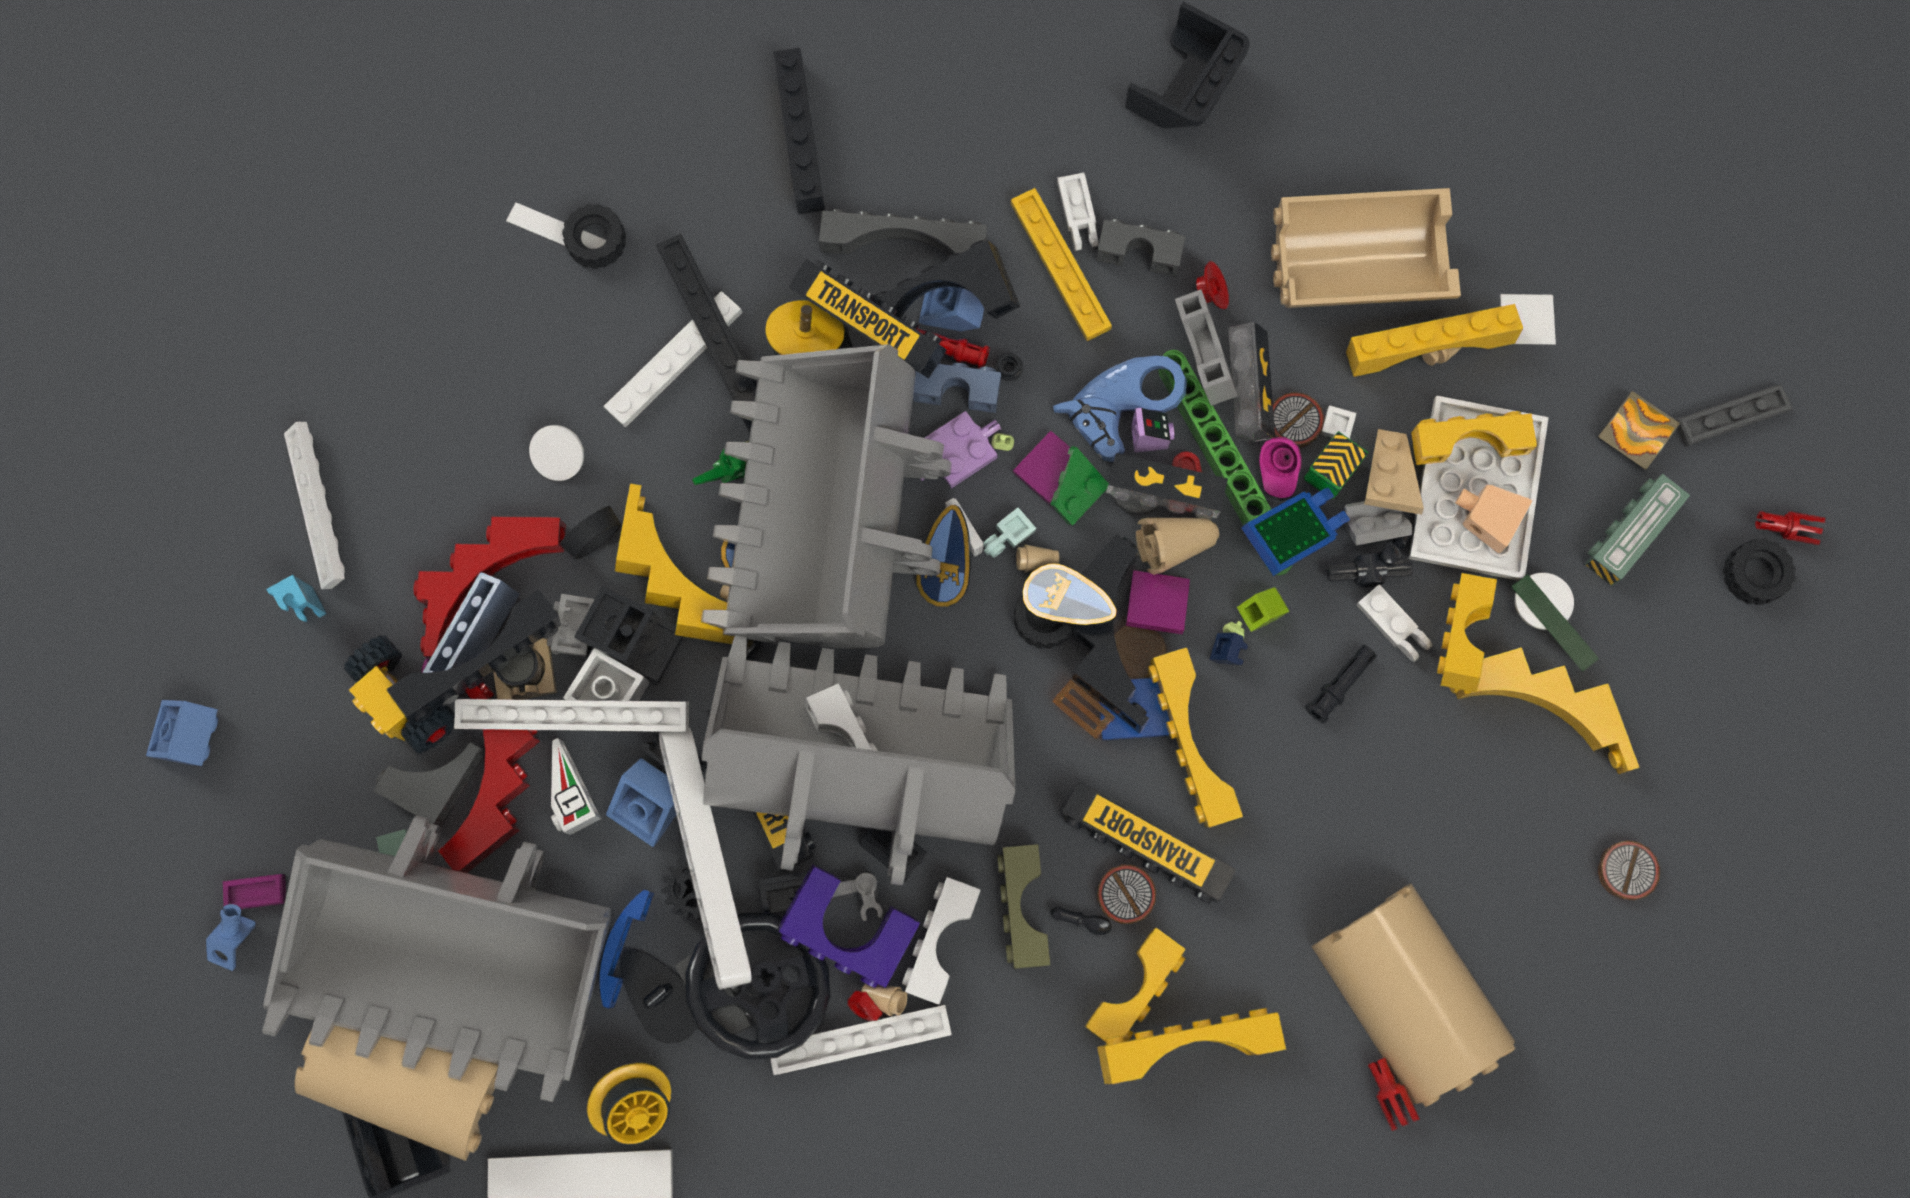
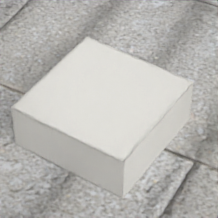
(1338, 420)

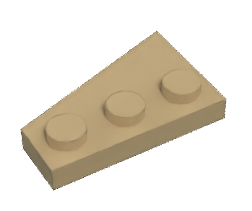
(1393, 475)

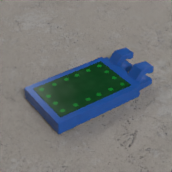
(1293, 530)

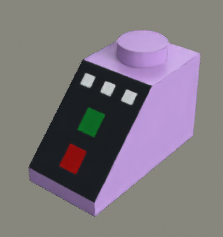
(1151, 430)

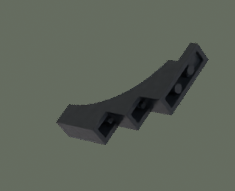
(1102, 670)

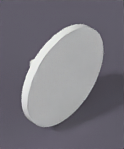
(556, 452)
(1556, 591)

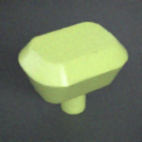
(1002, 441)
(1232, 627)

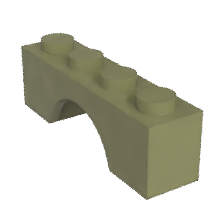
(1027, 945)

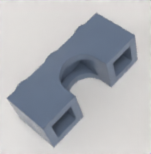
(981, 385)

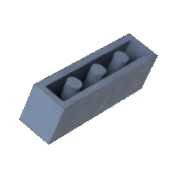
(474, 624)

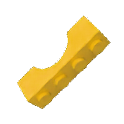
(1508, 434)
(1464, 661)
(1158, 956)

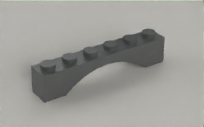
(849, 231)

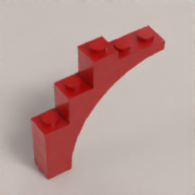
(509, 541)
(488, 823)

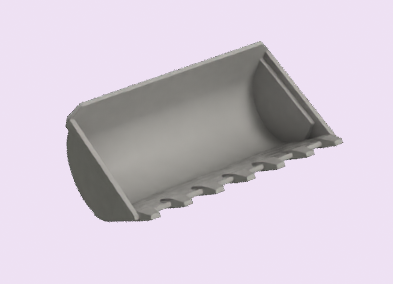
(823, 498)
(936, 769)
(437, 957)

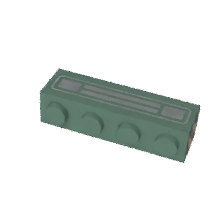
(1636, 530)

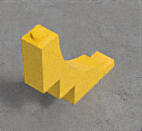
(644, 555)
(1588, 711)

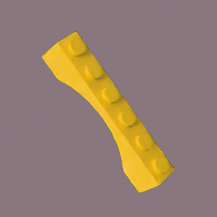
(1477, 329)
(1214, 797)
(1133, 1058)

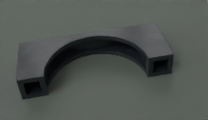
(974, 270)

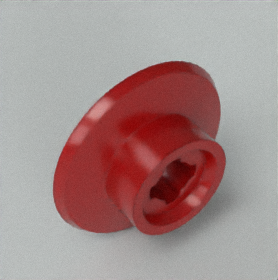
(1213, 286)

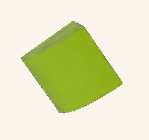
(1262, 609)

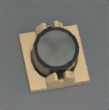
(525, 672)

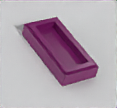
(255, 891)

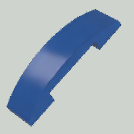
(610, 984)

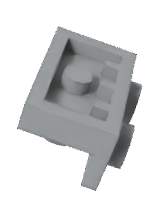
(1375, 523)
(571, 614)

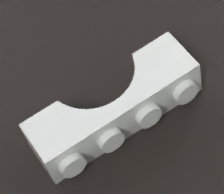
(832, 713)
(954, 903)

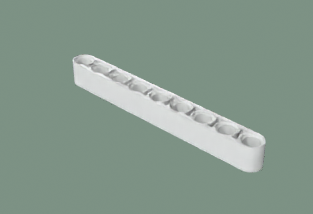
(705, 860)

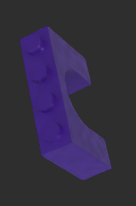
(873, 960)

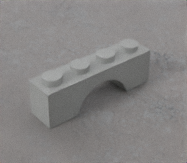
(1206, 347)

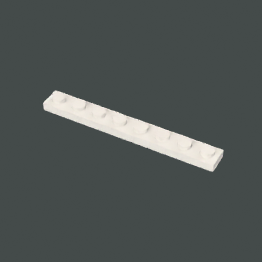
(572, 715)

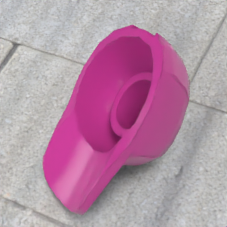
(1277, 471)

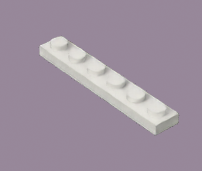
(665, 367)
(314, 505)
(865, 1039)

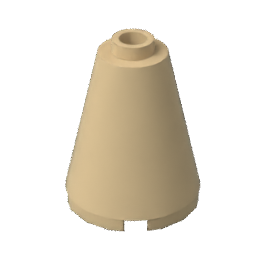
(1173, 540)

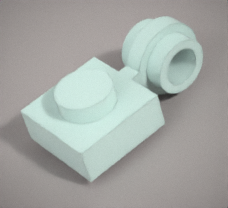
(1014, 529)

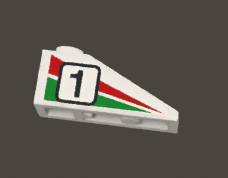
(569, 795)

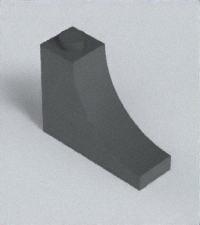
(430, 792)

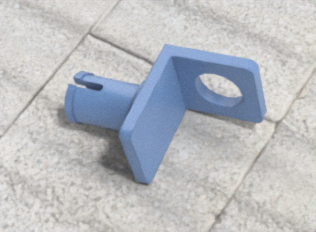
(228, 936)

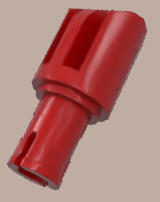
(1789, 525)
(1390, 1089)

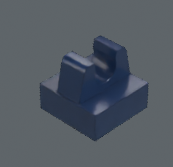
(1227, 648)

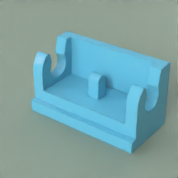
(297, 595)

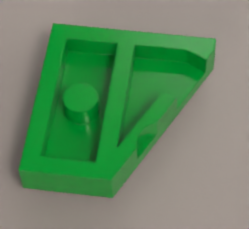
(1078, 487)

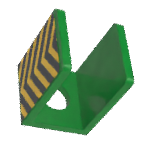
(1335, 464)

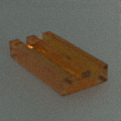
(1102, 724)

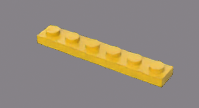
(1061, 264)

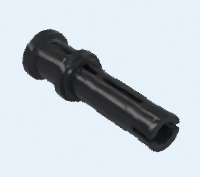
(1333, 693)

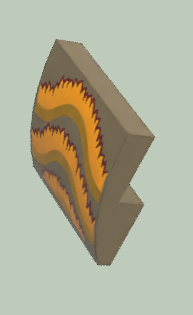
(1638, 430)

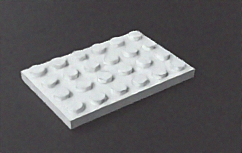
(1471, 466)

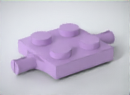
(965, 446)

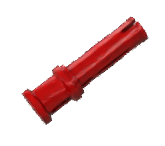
(964, 351)

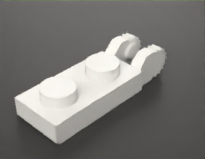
(1077, 208)
(1393, 622)

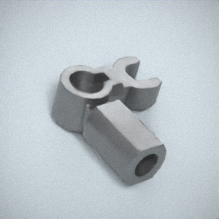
(866, 888)

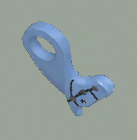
(1119, 389)

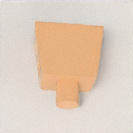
(1493, 514)

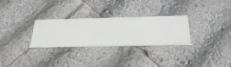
(547, 226)

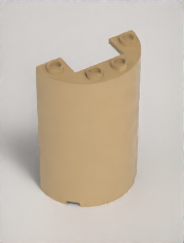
(1363, 248)
(1415, 997)
(401, 1099)

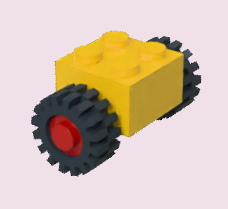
(370, 672)

